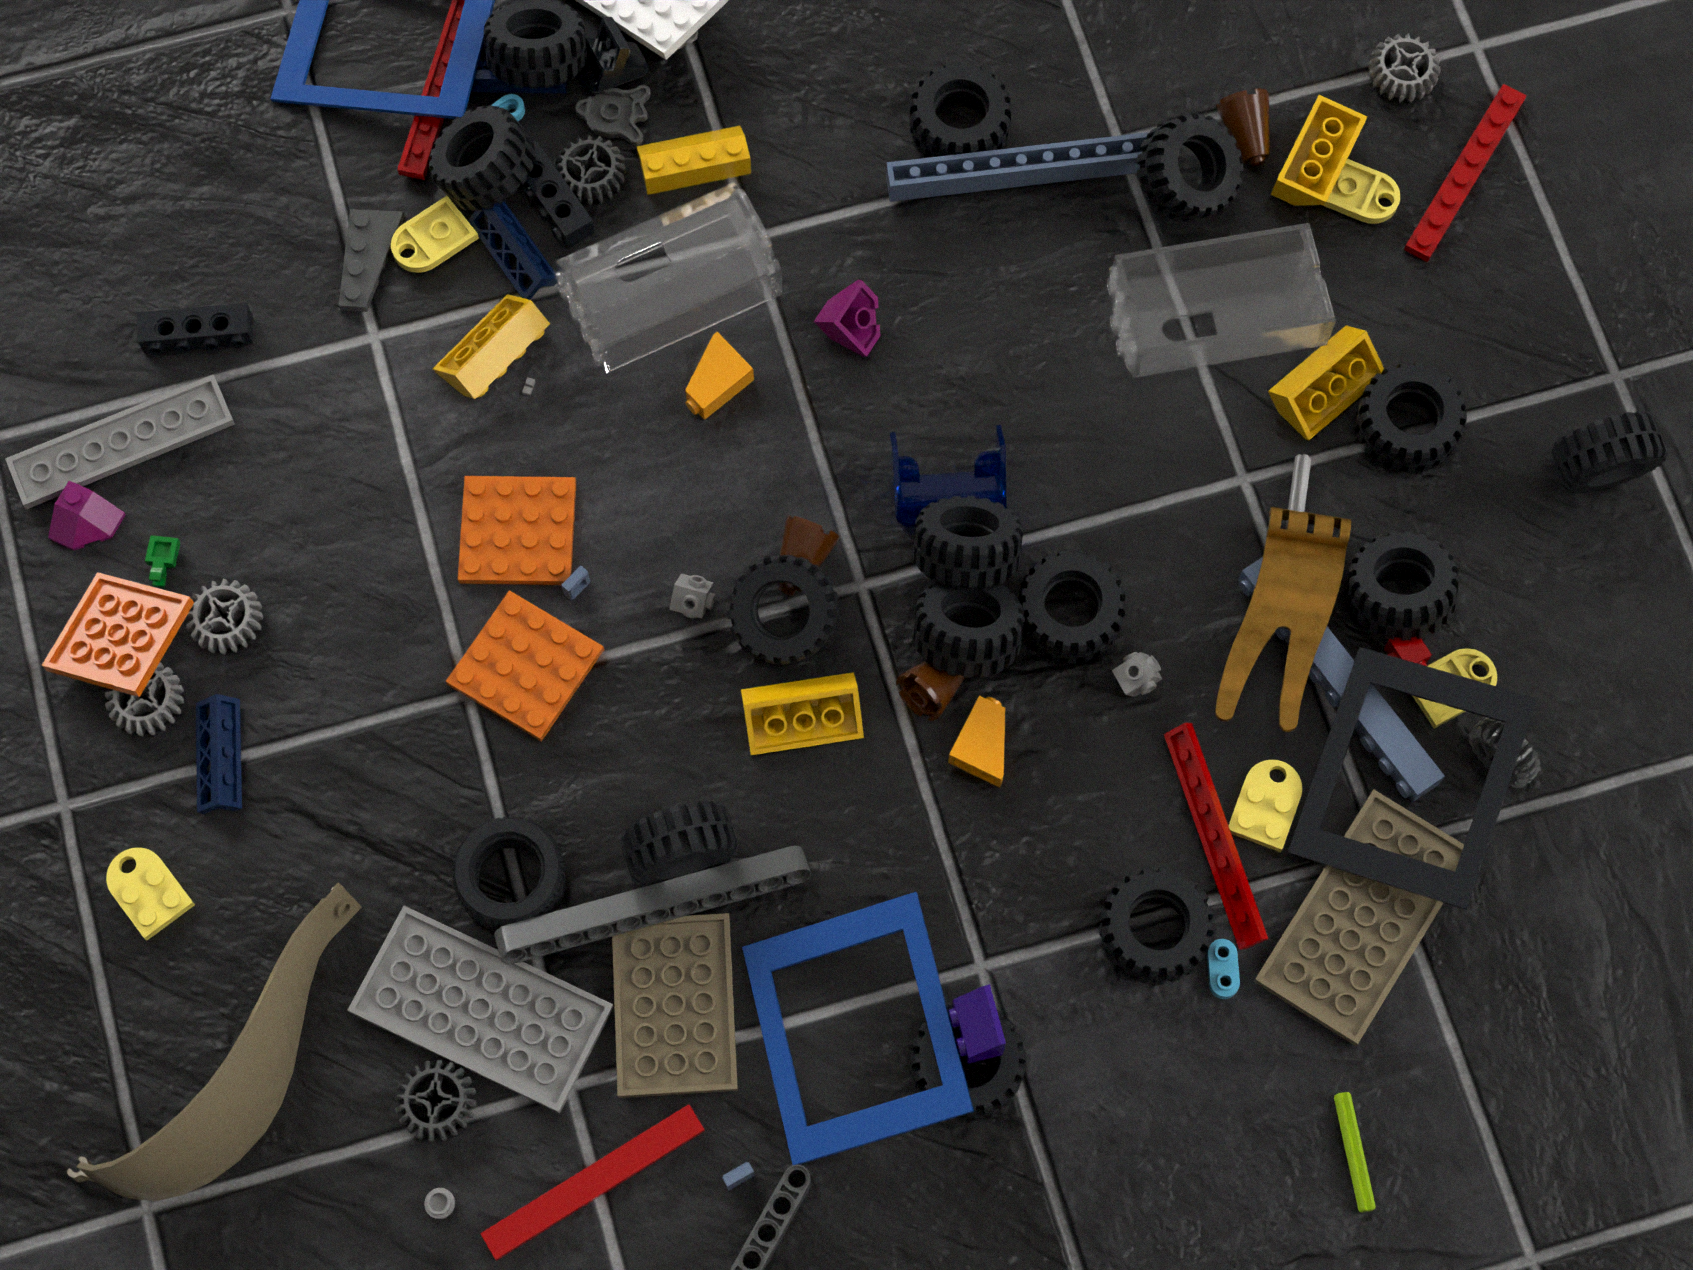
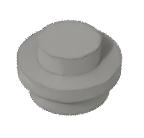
(439, 1203)

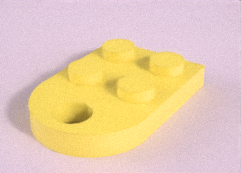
(1358, 193)
(433, 236)
(1457, 663)
(1266, 807)
(148, 893)

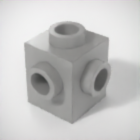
(692, 596)
(1138, 674)

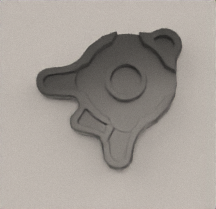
(616, 113)

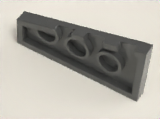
(366, 255)

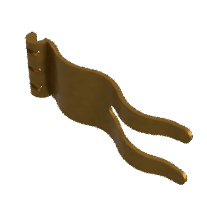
(1292, 592)

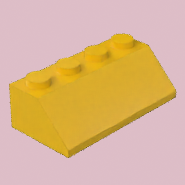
(1319, 154)
(694, 159)
(492, 346)
(1327, 381)
(802, 713)

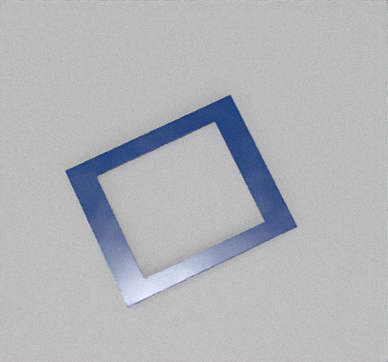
(455, 89)
(883, 1120)

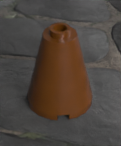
(1248, 122)
(805, 540)
(928, 689)

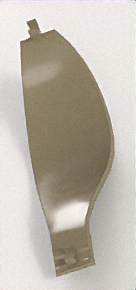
(244, 1090)

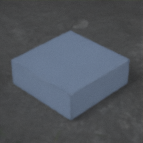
(576, 583)
(738, 1175)

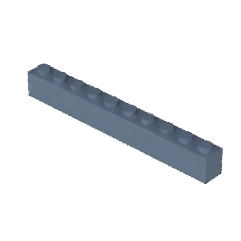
(1013, 167)
(1378, 724)

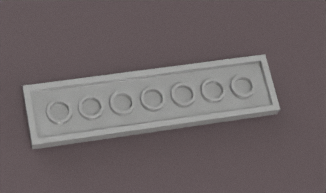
(120, 441)

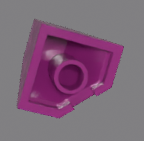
(851, 318)
(83, 517)

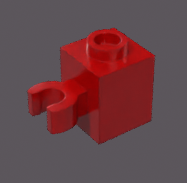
(1412, 650)

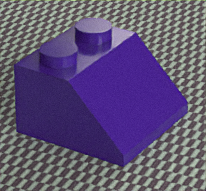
(978, 1025)

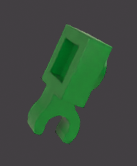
(161, 553)

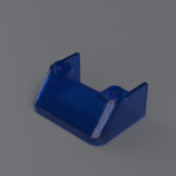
(916, 491)

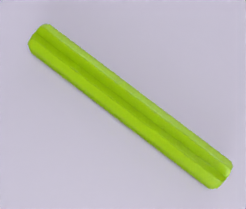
(1354, 1152)

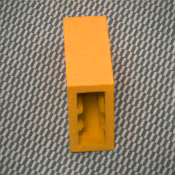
(717, 378)
(981, 742)

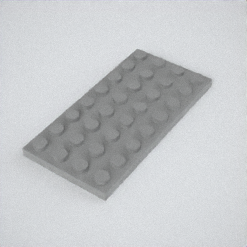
(480, 1012)

